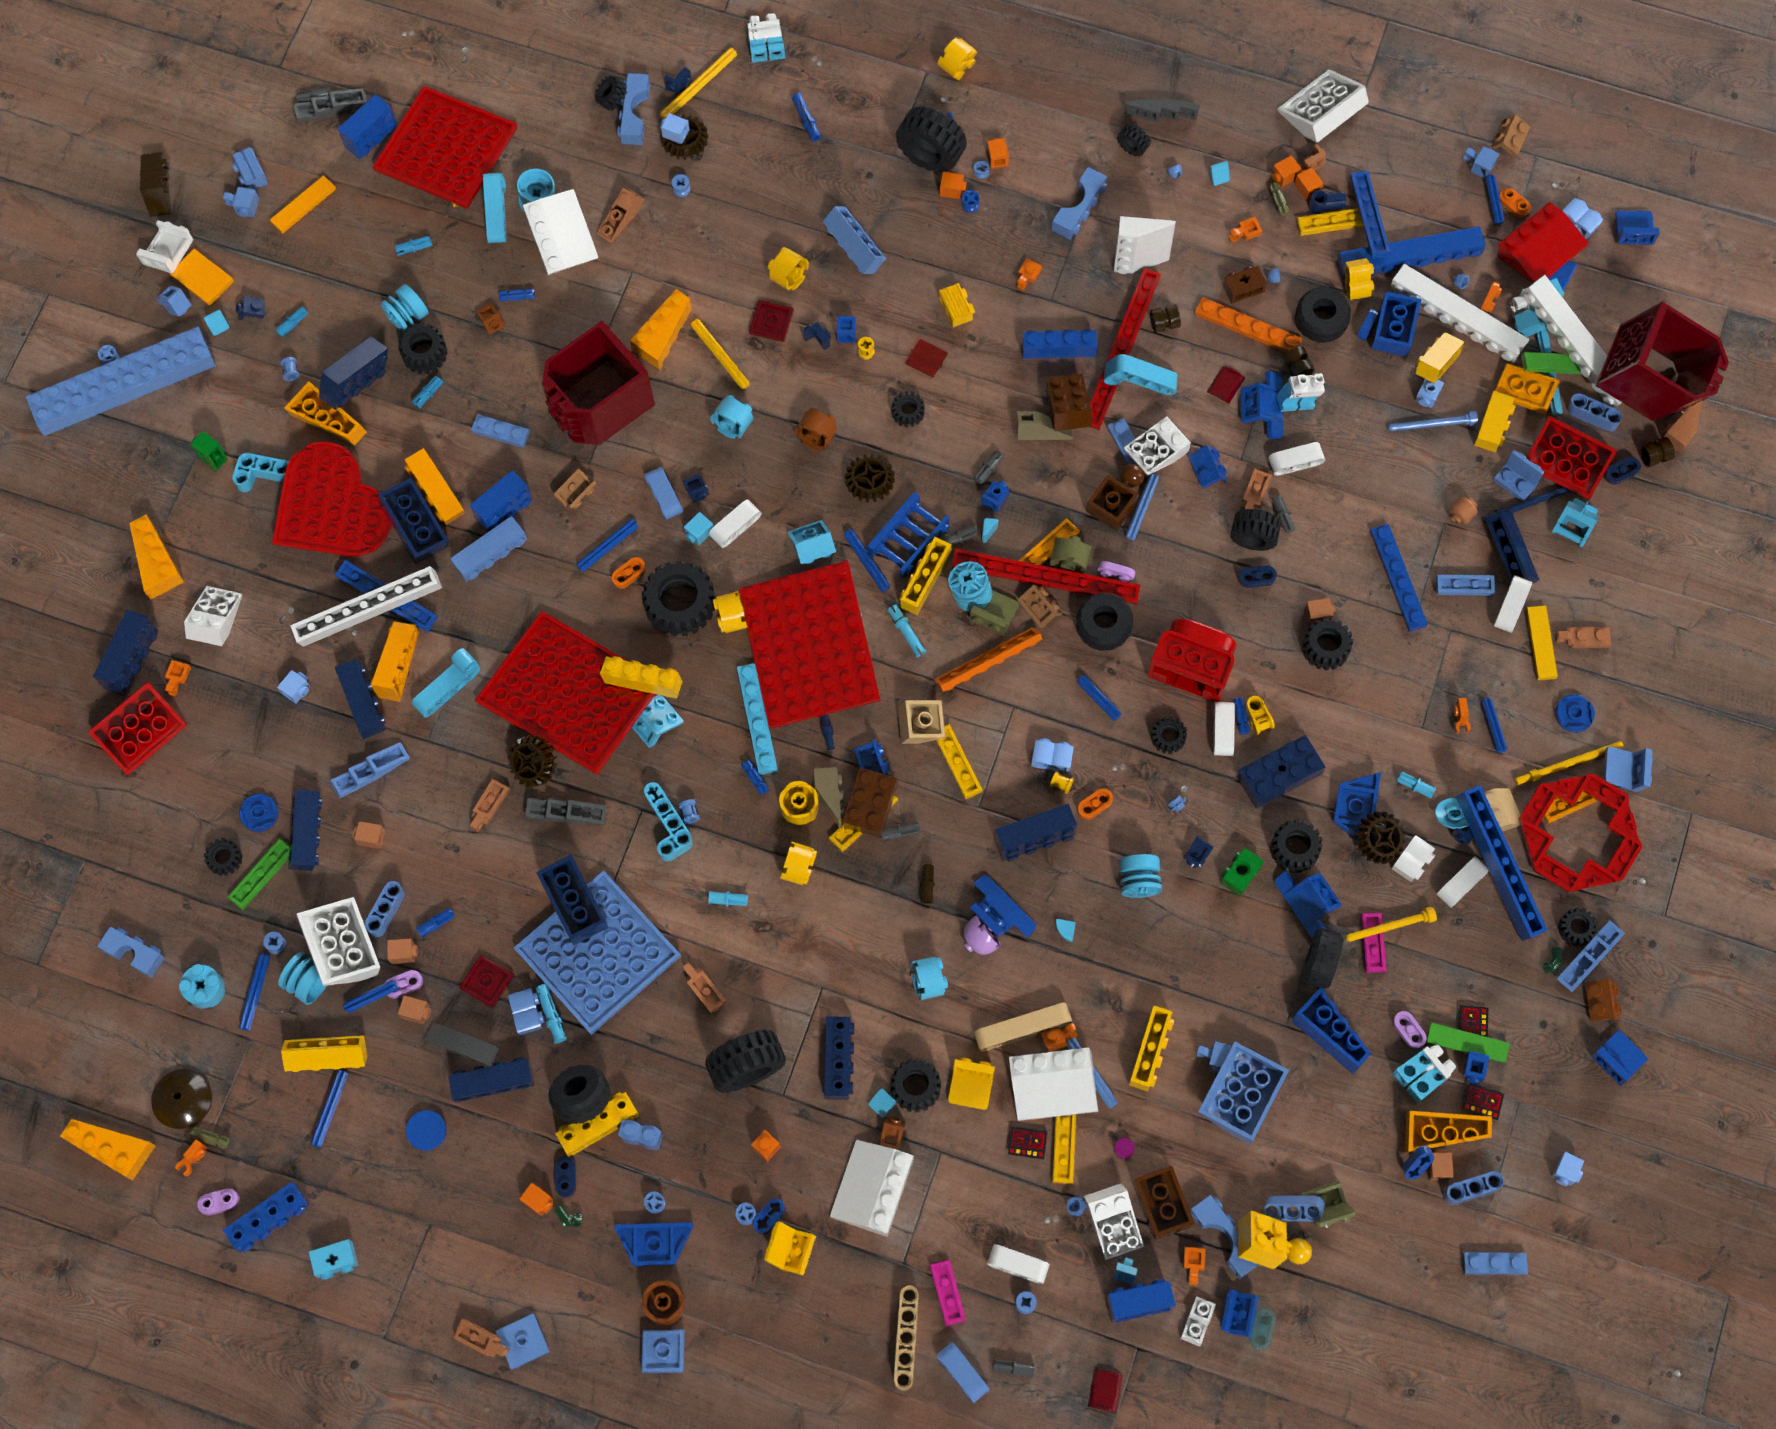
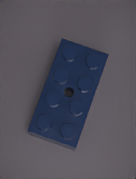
(353, 373)
(405, 503)
(126, 653)
(1265, 782)
(1035, 832)
(564, 883)

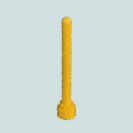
(1427, 915)

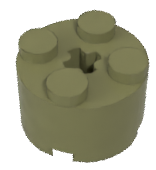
(1070, 554)

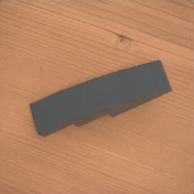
(331, 105)
(1155, 108)
(565, 812)
(461, 1044)

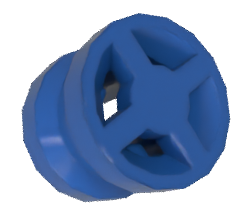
(970, 196)

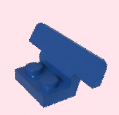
(1261, 403)
(1308, 899)
(999, 910)

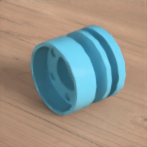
(534, 185)
(407, 306)
(970, 586)
(1140, 875)
(301, 978)

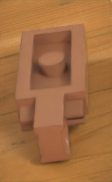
(1256, 490)
(1585, 637)
(488, 804)
(704, 988)
(480, 1339)

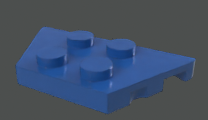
(1355, 801)
(654, 1243)

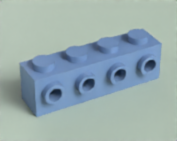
(854, 240)
(489, 549)

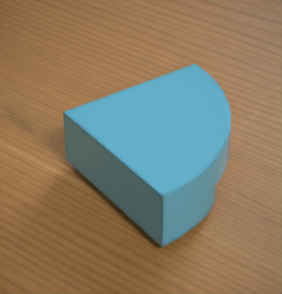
(1066, 929)

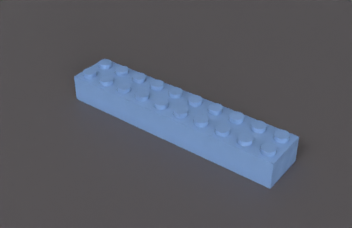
(120, 381)

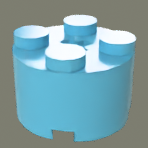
(732, 417)
(928, 978)
(193, 980)

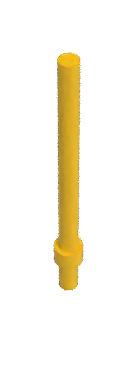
(1534, 775)

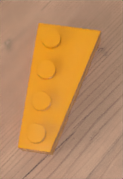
(315, 412)
(154, 562)
(1444, 1129)

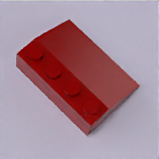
(1542, 244)
(1570, 457)
(137, 728)

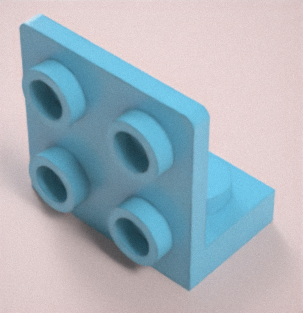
(655, 720)

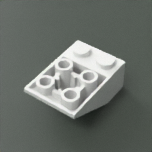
(1158, 446)
(212, 616)
(1113, 1221)

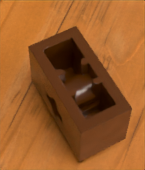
(1244, 284)

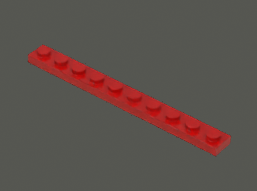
(1124, 342)
(1049, 576)

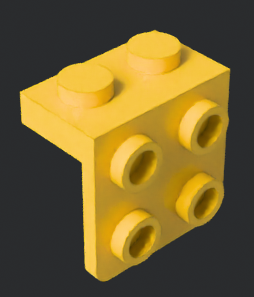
(971, 1084)
(789, 1248)

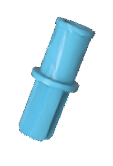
(1416, 784)
(727, 898)

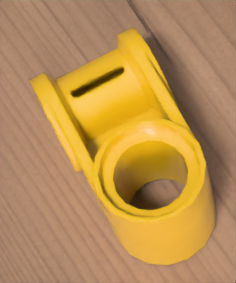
(1260, 718)

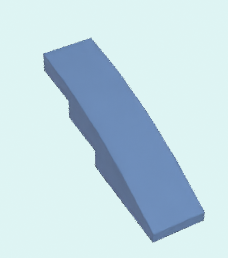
(369, 770)
(1590, 956)

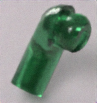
(1556, 962)
(568, 1220)

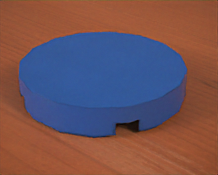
(1574, 713)
(258, 813)
(426, 1130)

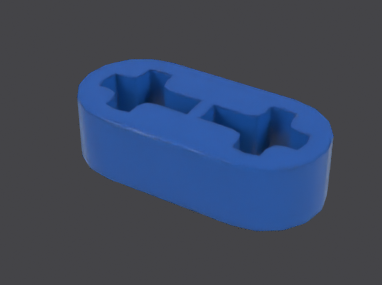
(1368, 324)
(1418, 1162)
(764, 1213)

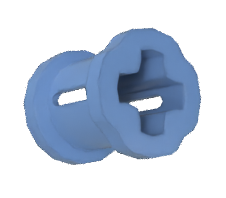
(289, 369)
(689, 811)

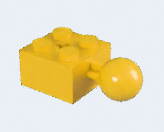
(1265, 1242)

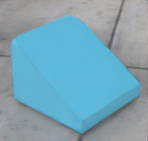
(1219, 173)
(216, 322)
(989, 528)
(882, 1103)

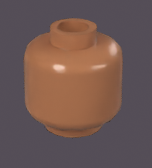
(1463, 510)

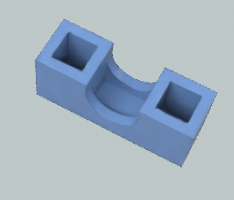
(146, 959)

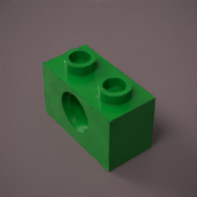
(209, 451)
(1239, 883)

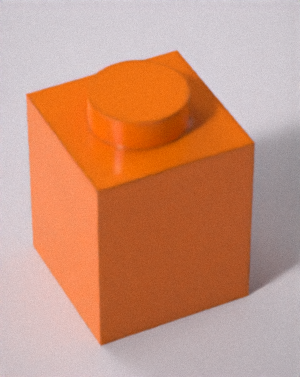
(997, 153)
(1285, 171)
(1308, 182)
(952, 185)
(766, 1146)
(537, 1199)

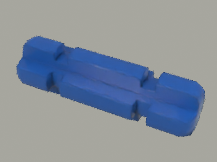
(518, 294)
(1241, 716)
(754, 777)

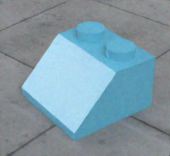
(812, 542)

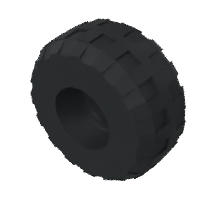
(1325, 300)
(1108, 605)
(1322, 958)
(579, 1094)

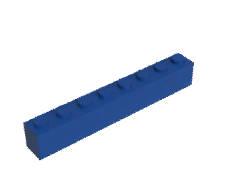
(1420, 251)
(1501, 863)

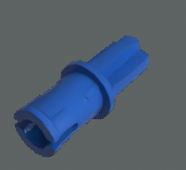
(435, 922)

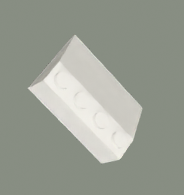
(1324, 105)
(560, 231)
(1142, 243)
(339, 943)
(1053, 1084)
(872, 1187)

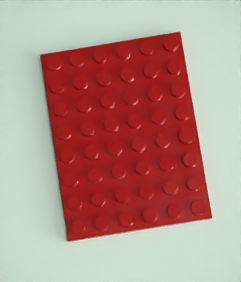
(809, 644)
(556, 692)

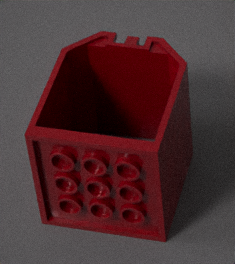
(1678, 338)
(579, 360)

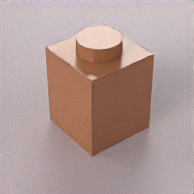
(1319, 609)
(369, 835)
(402, 951)
(414, 1010)
(1442, 1166)

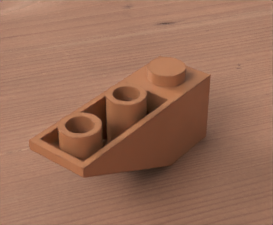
(620, 214)
(1685, 427)

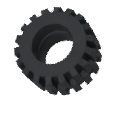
(422, 361)
(1255, 529)
(1330, 630)
(1300, 831)
(922, 1069)

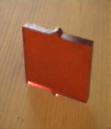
(926, 358)

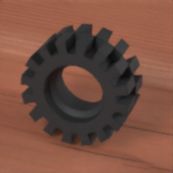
(610, 92)
(1133, 140)
(911, 418)
(1169, 724)
(231, 864)
(1569, 934)

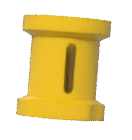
(869, 345)
(1061, 782)

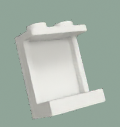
(167, 247)

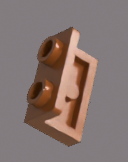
(1603, 1000)

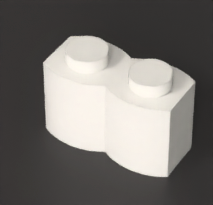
(1413, 859)

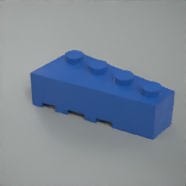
(1331, 1031)

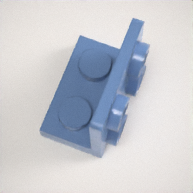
(1519, 476)

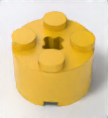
(957, 58)
(788, 269)
(731, 612)
(809, 805)
(797, 864)

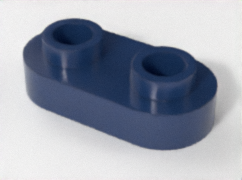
(1621, 471)
(1256, 575)
(565, 1176)

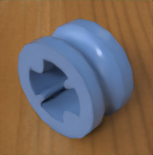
(981, 175)

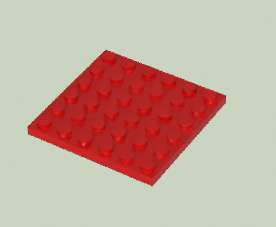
(445, 147)

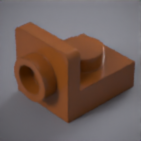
(490, 318)
(892, 1133)

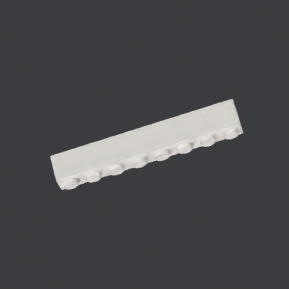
(1460, 314)
(1569, 332)
(366, 606)

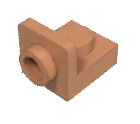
(1315, 160)

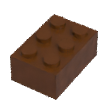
(1068, 402)
(870, 802)
(1163, 1202)

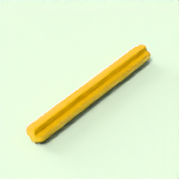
(720, 354)

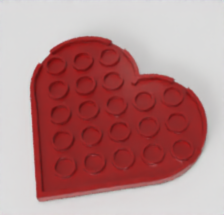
(327, 505)

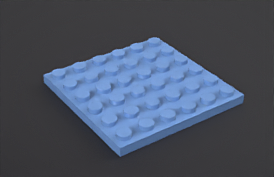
(606, 969)

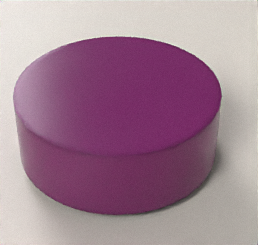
(1124, 1148)

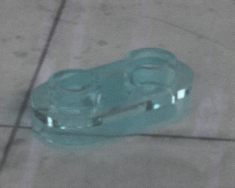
(1263, 1329)

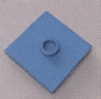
(524, 1341)
(663, 1351)

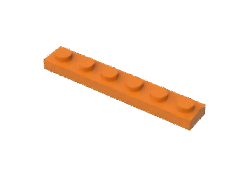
(1247, 325)
(987, 659)

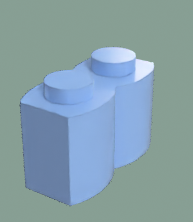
(1582, 217)
(1052, 755)

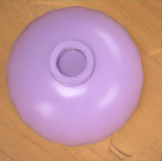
(980, 937)

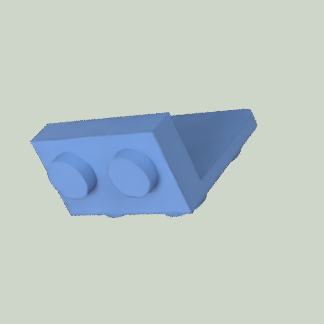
(1628, 769)

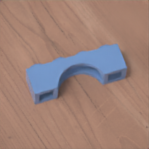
(631, 127)
(1069, 219)
(1210, 1215)

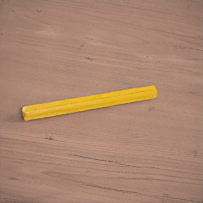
(699, 83)

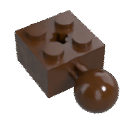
(1115, 499)

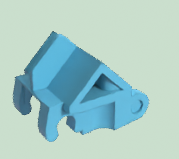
(1580, 515)

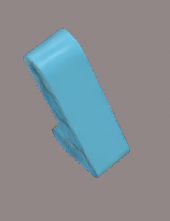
(494, 191)
(1140, 373)
(255, 470)
(447, 684)
(665, 819)

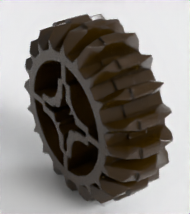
(693, 143)
(883, 473)
(525, 760)
(1370, 838)

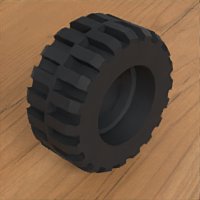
(931, 139)
(673, 576)
(745, 1061)

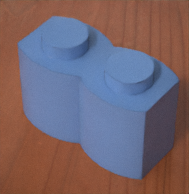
(525, 1011)
(645, 1135)

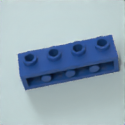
(1059, 344)
(266, 1217)

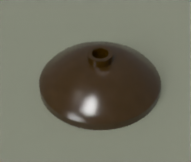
(192, 1105)

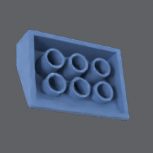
(1243, 1092)

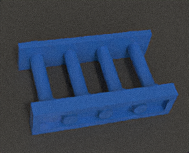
(901, 518)

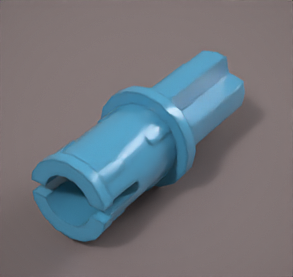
(413, 245)
(291, 322)
(427, 392)

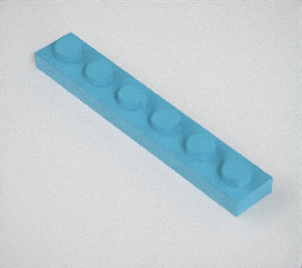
(757, 719)

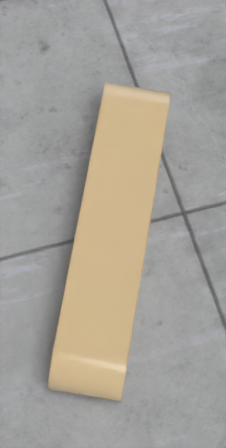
(1022, 1027)
(906, 1327)

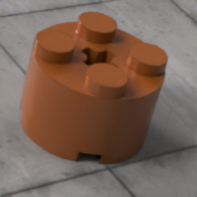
(816, 429)
(651, 1303)

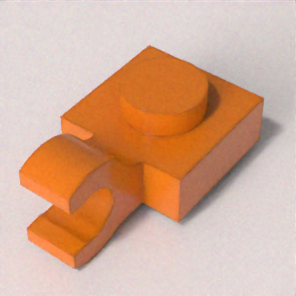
(1248, 229)
(1028, 272)
(176, 674)
(1460, 710)
(1056, 1039)
(193, 1154)
(1193, 1261)

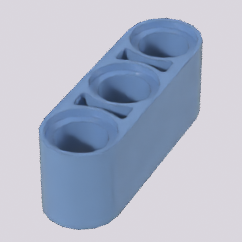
(1603, 411)
(663, 493)
(384, 899)
(1480, 1181)
(1302, 1203)
(962, 1372)

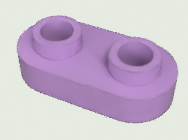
(1116, 571)
(403, 983)
(1411, 1029)
(218, 1202)

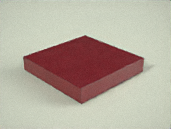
(771, 321)
(486, 981)

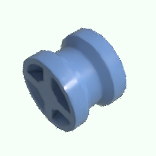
(681, 190)
(107, 351)
(277, 946)
(654, 1198)
(744, 1210)
(1022, 1299)

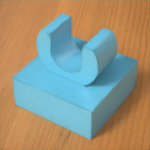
(1125, 1272)

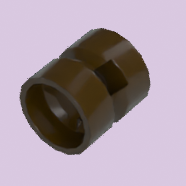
(1165, 318)
(1298, 362)
(1656, 452)

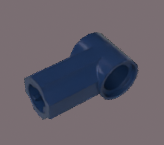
(1327, 201)

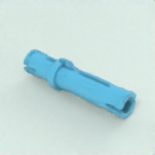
(902, 624)
(553, 1020)

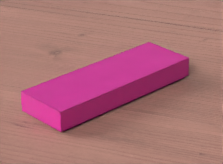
(1373, 945)
(947, 1292)

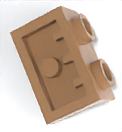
(1039, 605)

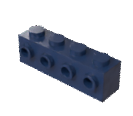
(1512, 547)
(360, 699)
(304, 830)
(838, 1058)
(491, 1080)

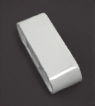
(1296, 458)
(734, 523)
(1512, 604)
(1223, 728)
(1463, 881)
(1018, 1264)

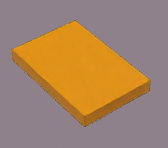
(202, 277)
(1529, 388)

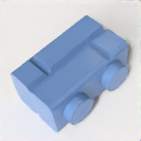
(249, 168)

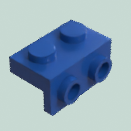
(1207, 466)
(870, 757)
(1239, 1313)

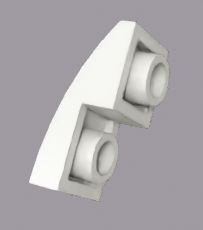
(1198, 1321)

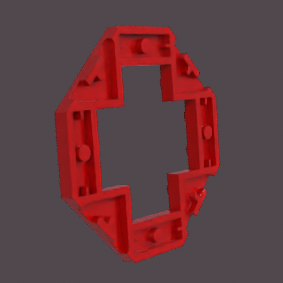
(1539, 841)

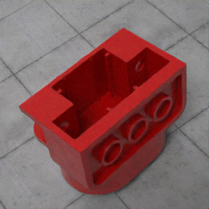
(1194, 659)

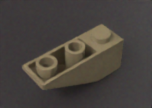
(1037, 426)
(827, 788)

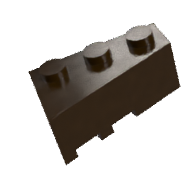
(155, 183)

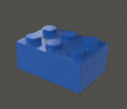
(367, 127)
(1396, 324)
(501, 501)
(1140, 1300)

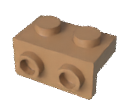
(1511, 135)
(574, 489)

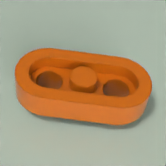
(1514, 202)
(1494, 292)
(626, 571)
(1094, 804)

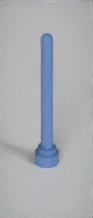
(1469, 419)

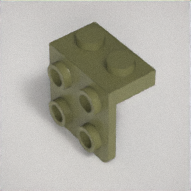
(996, 614)
(1335, 1208)

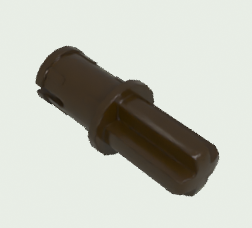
(927, 884)

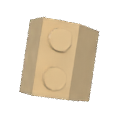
(921, 721)
(1504, 808)

